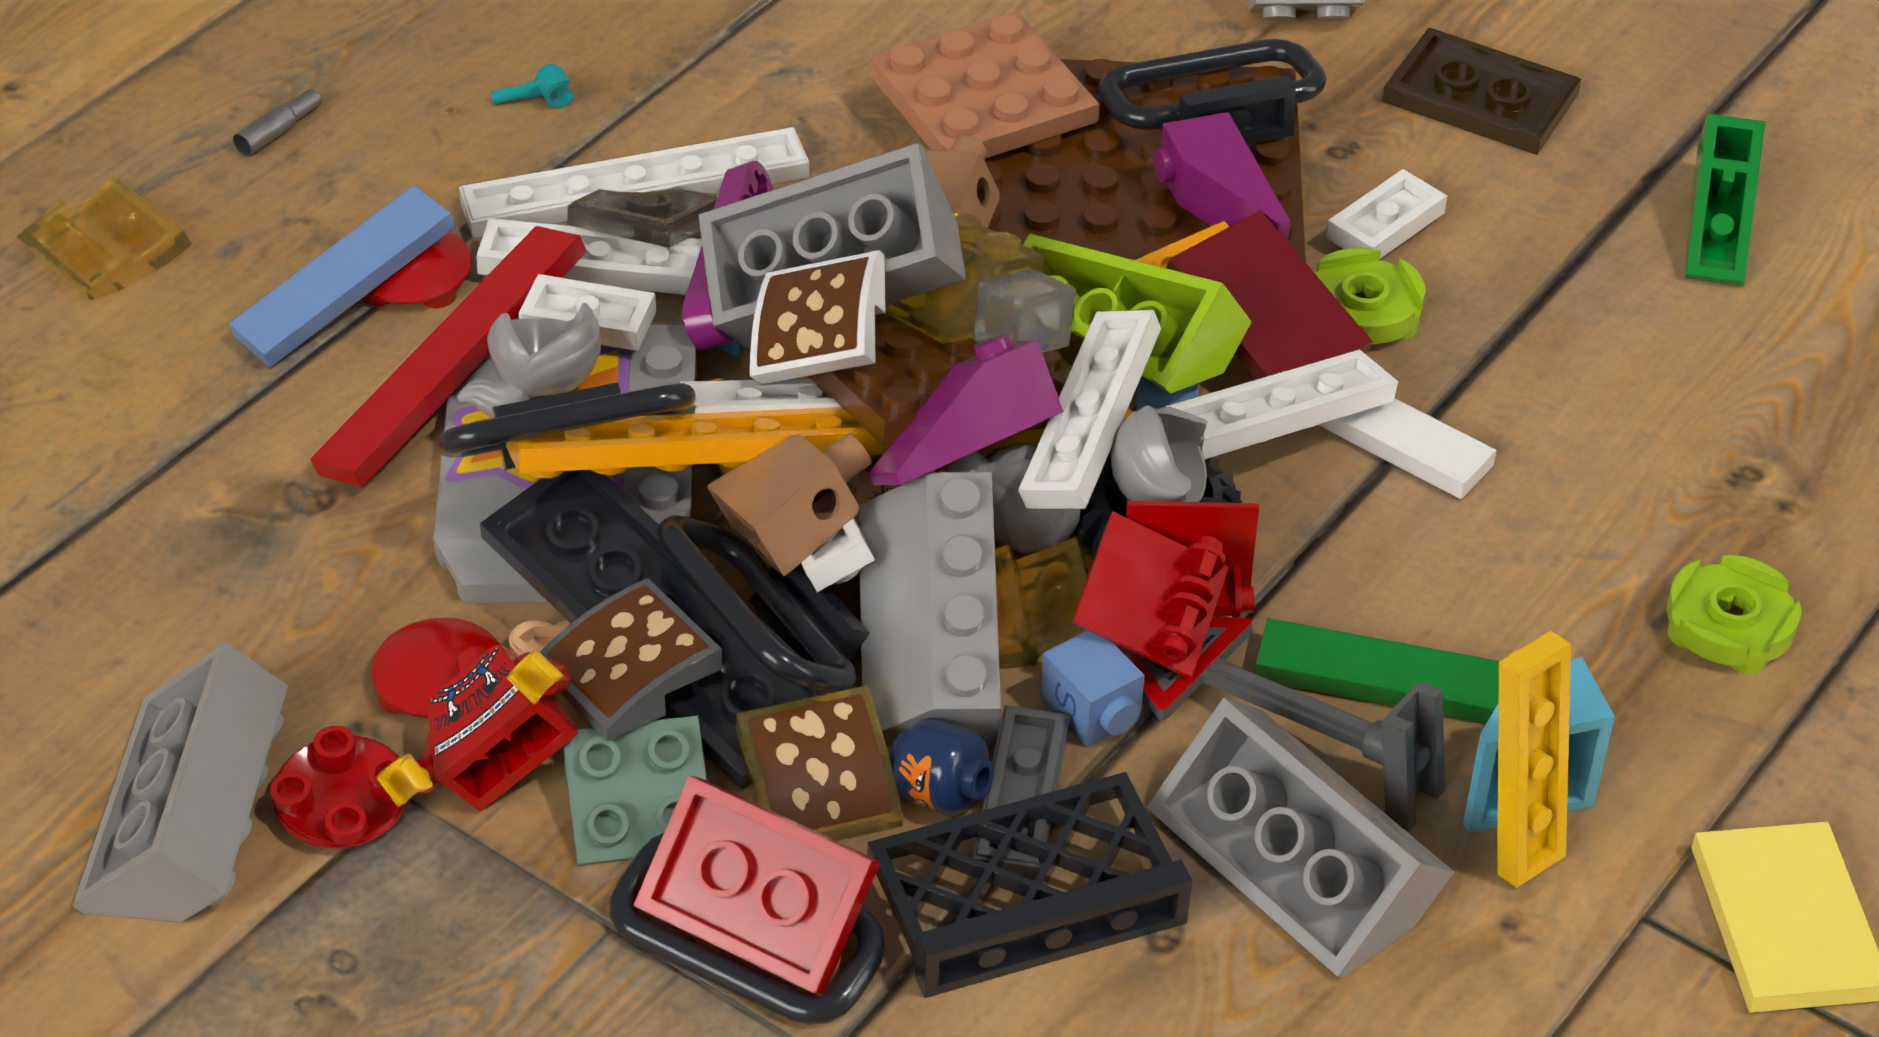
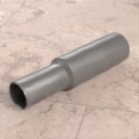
(275, 122)

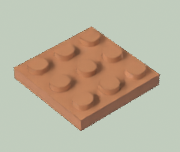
(985, 84)

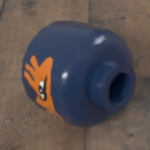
(941, 766)

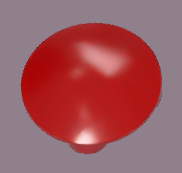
(428, 277)
(422, 660)
(332, 793)

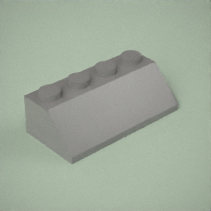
(858, 209)
(932, 604)
(185, 792)
(1297, 838)

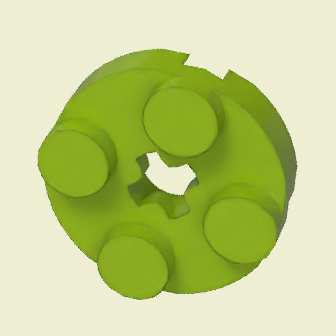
(1392, 292)
(1739, 641)

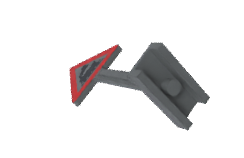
(1404, 742)

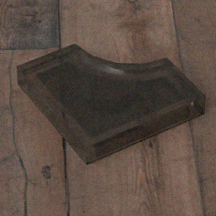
(647, 217)

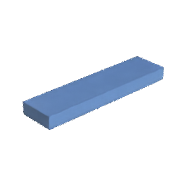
(341, 275)

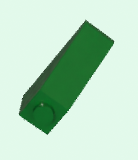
(1723, 199)

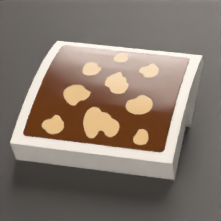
(817, 318)

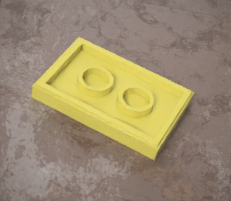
(1789, 916)

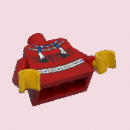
(487, 727)

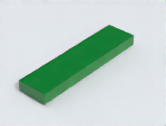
(1375, 668)

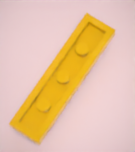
(1533, 758)

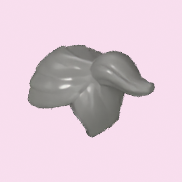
(536, 359)
(1160, 456)
(1014, 525)

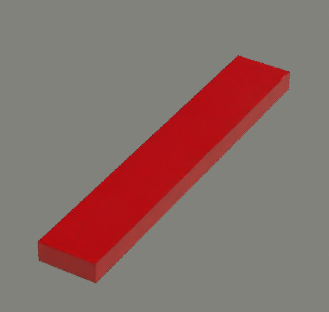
(442, 360)

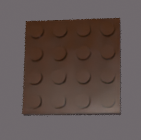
(904, 376)

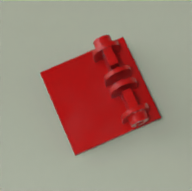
(1228, 522)
(1152, 593)

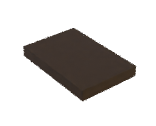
(1482, 90)

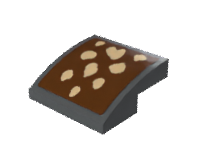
(631, 656)

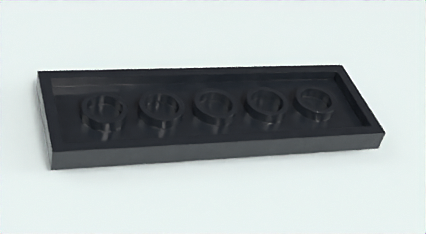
(588, 540)

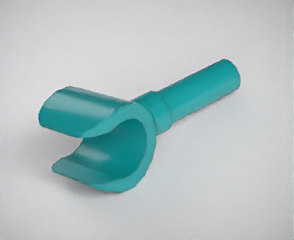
(549, 82)

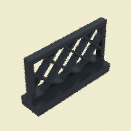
(1048, 921)

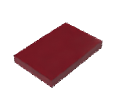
(1289, 306)

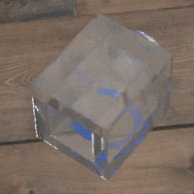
(1026, 307)

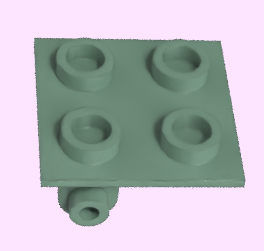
(628, 785)

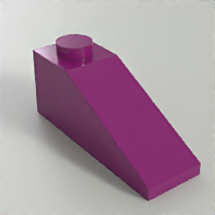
(1215, 172)
(972, 408)

